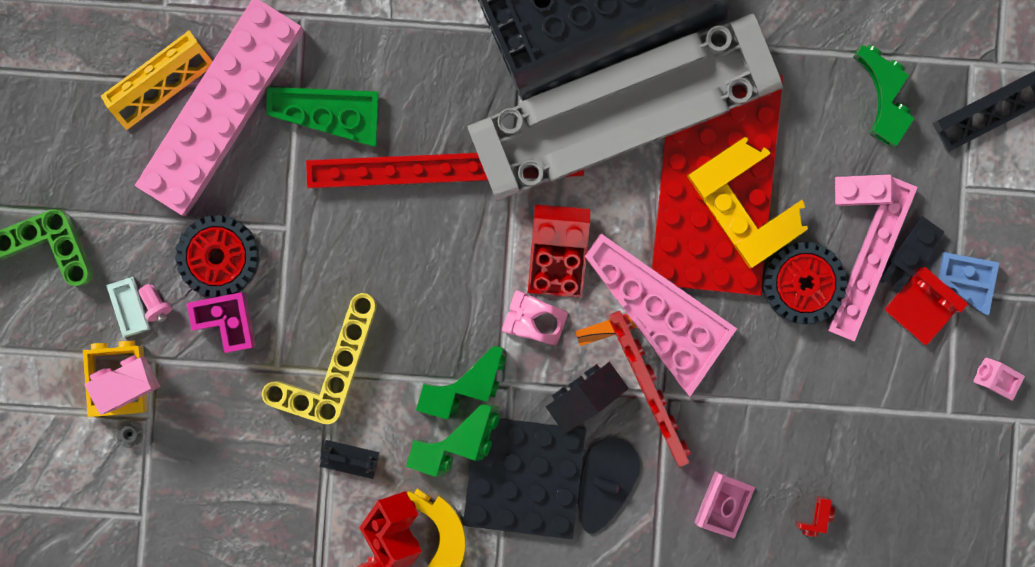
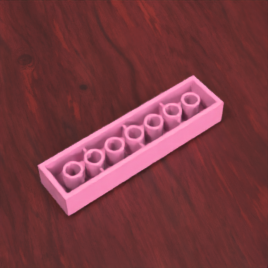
(220, 107)

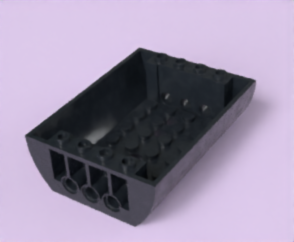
(584, 36)

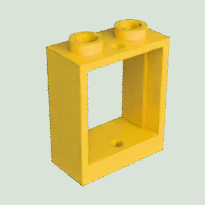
(90, 368)

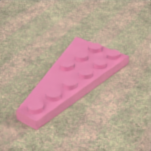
(673, 323)

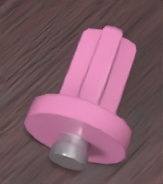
(156, 308)

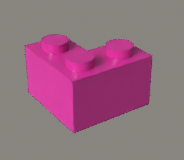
(229, 313)

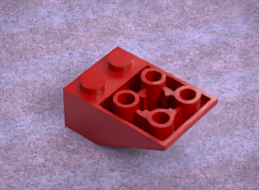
(558, 250)

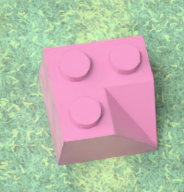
(119, 387)

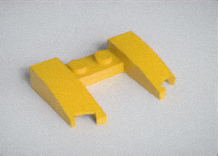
(711, 184)

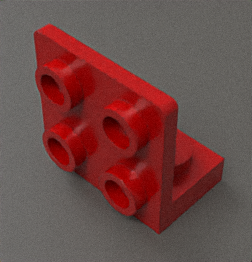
(924, 305)

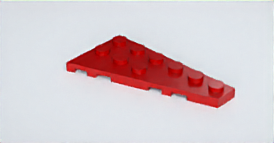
(645, 377)

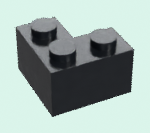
(586, 396)

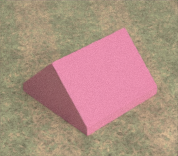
(724, 505)

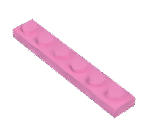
(872, 261)

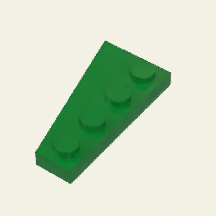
(335, 112)

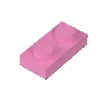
(864, 190)

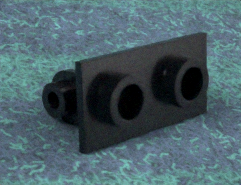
(349, 459)

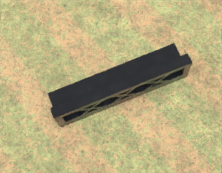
(979, 106)

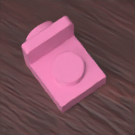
(999, 378)

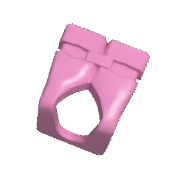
(522, 315)

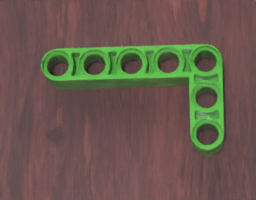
(56, 238)

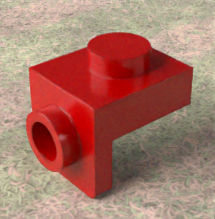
(823, 514)

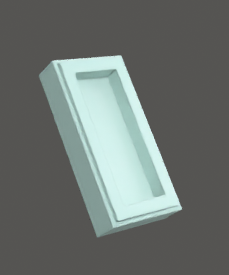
(128, 307)

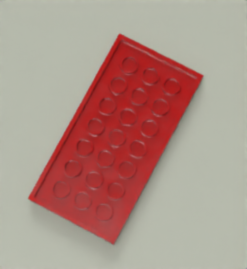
(688, 239)

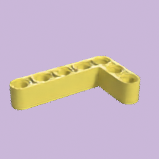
(335, 369)

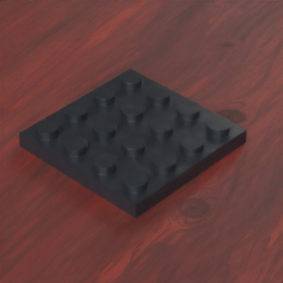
(527, 480)

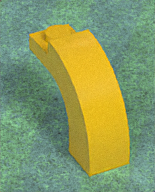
(450, 528)

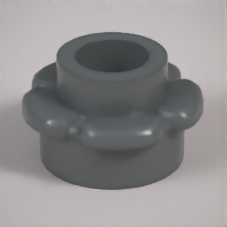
(137, 434)

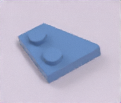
(970, 279)

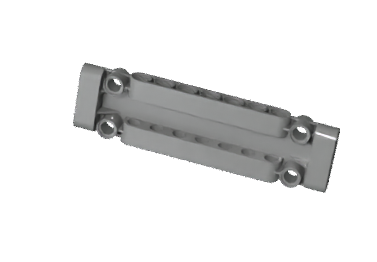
(625, 106)

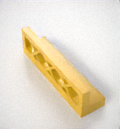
(150, 75)

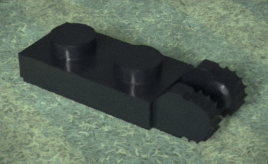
(912, 252)

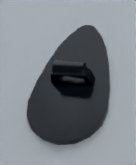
(606, 481)

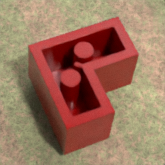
(389, 532)

